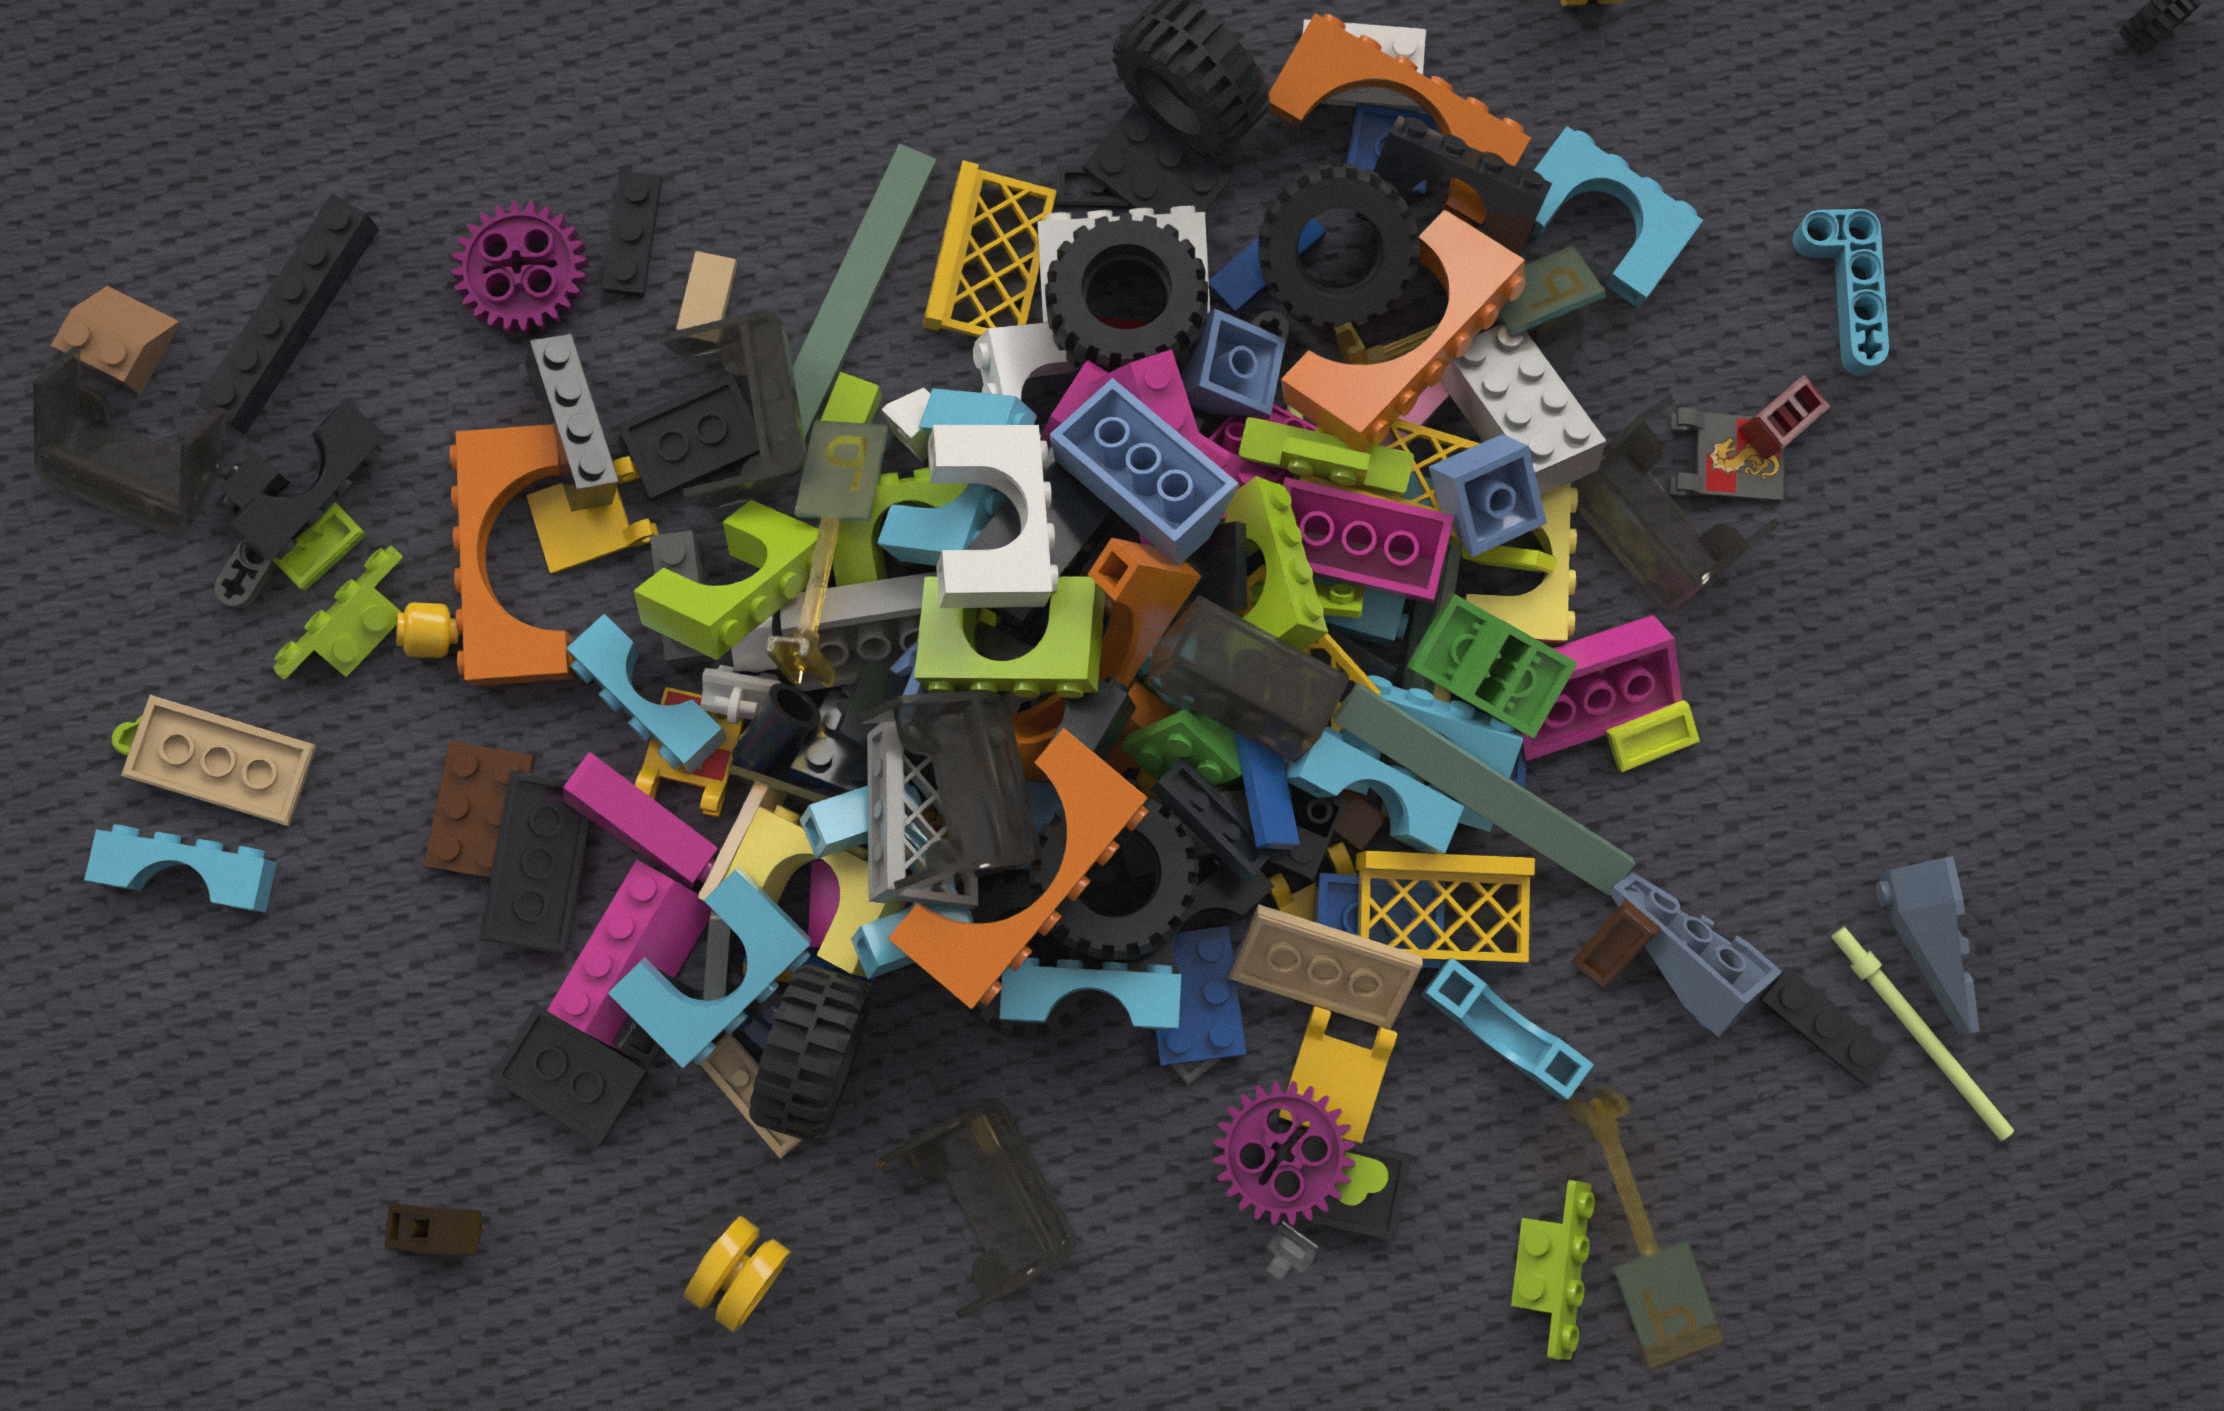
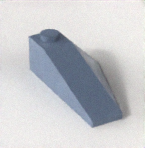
(1924, 910)
(1706, 971)

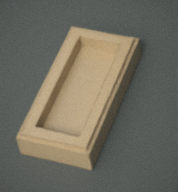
(707, 290)

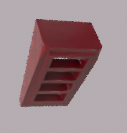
(1766, 434)

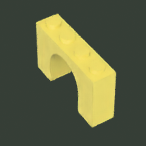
(1544, 610)
(778, 847)

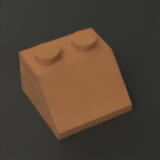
(117, 337)

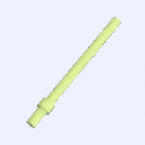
(1868, 968)

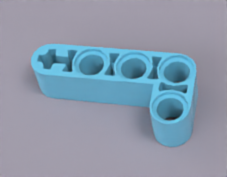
(1851, 291)

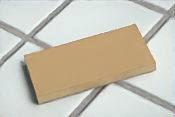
(219, 760)
(1324, 967)

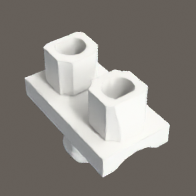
(734, 692)

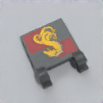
(1725, 460)

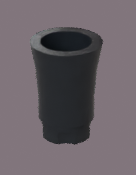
(776, 728)

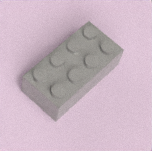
(1515, 392)
(861, 623)

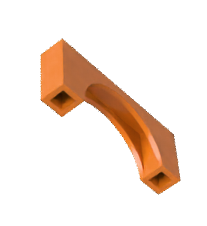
(1336, 61)
(1365, 400)
(490, 472)
(1145, 598)
(974, 955)

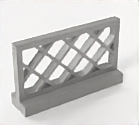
(887, 824)

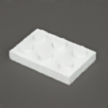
(1394, 41)

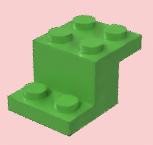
(1492, 664)
(1195, 738)

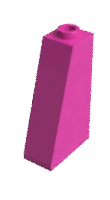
(639, 821)

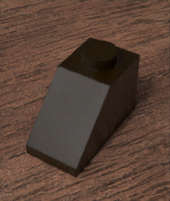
(433, 1229)

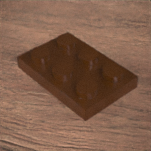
(471, 807)

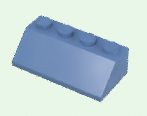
(1144, 470)

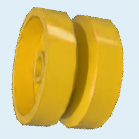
(732, 1270)

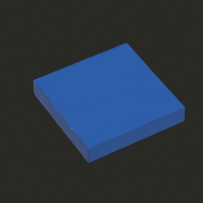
(1371, 131)

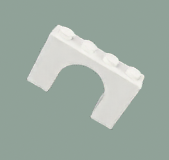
(1060, 228)
(1016, 354)
(1012, 463)

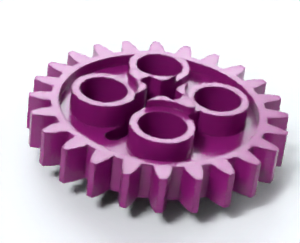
(519, 232)
(1315, 1178)

